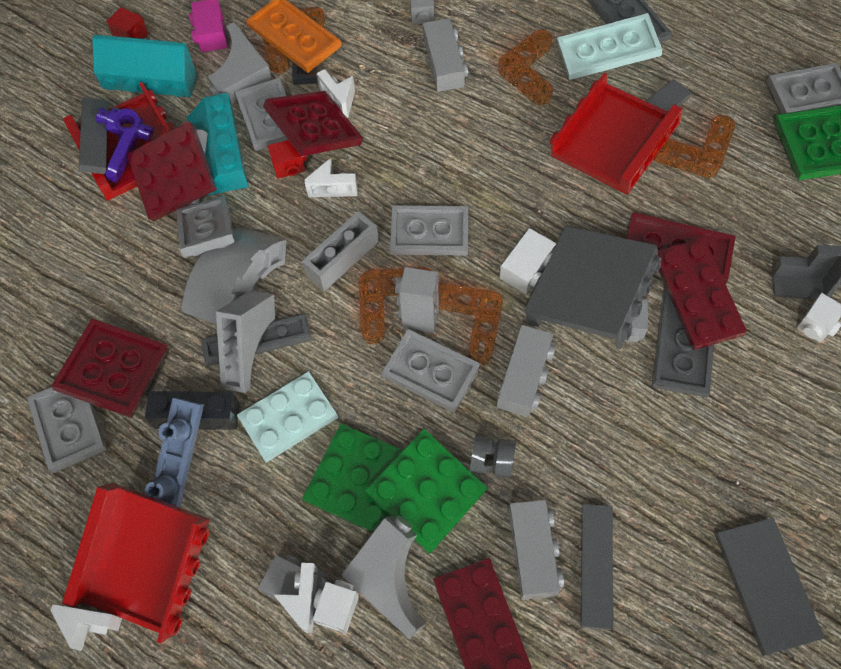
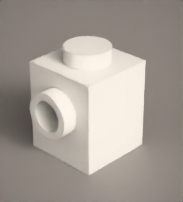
(821, 318)
(335, 605)

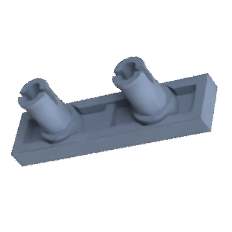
(176, 451)

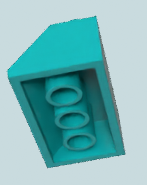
(159, 65)
(223, 144)

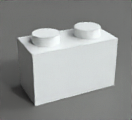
(527, 261)

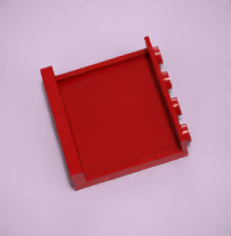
(153, 116)
(613, 135)
(137, 559)

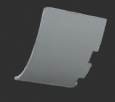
(231, 272)

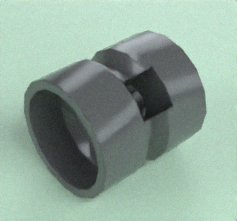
(503, 457)

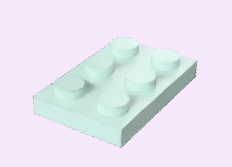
(287, 416)

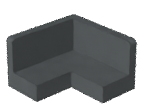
(808, 276)

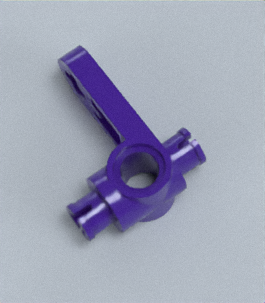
(128, 137)

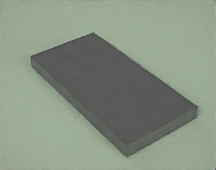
(618, 10)
(675, 363)
(768, 587)

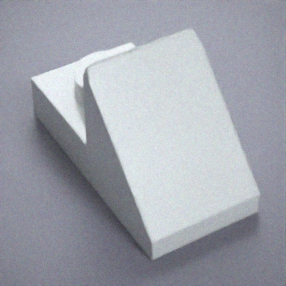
(340, 93)
(327, 184)
(301, 605)
(78, 622)

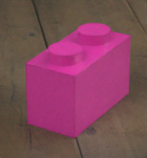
(208, 25)

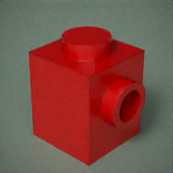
(127, 24)
(286, 159)

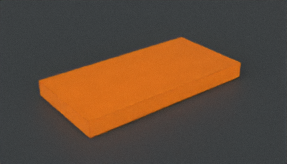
(294, 34)

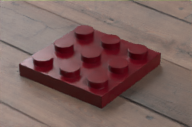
(312, 122)
(171, 171)
(110, 368)

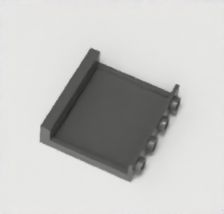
(594, 284)

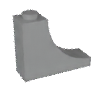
(241, 69)
(238, 334)
(380, 574)

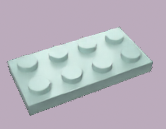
(609, 46)

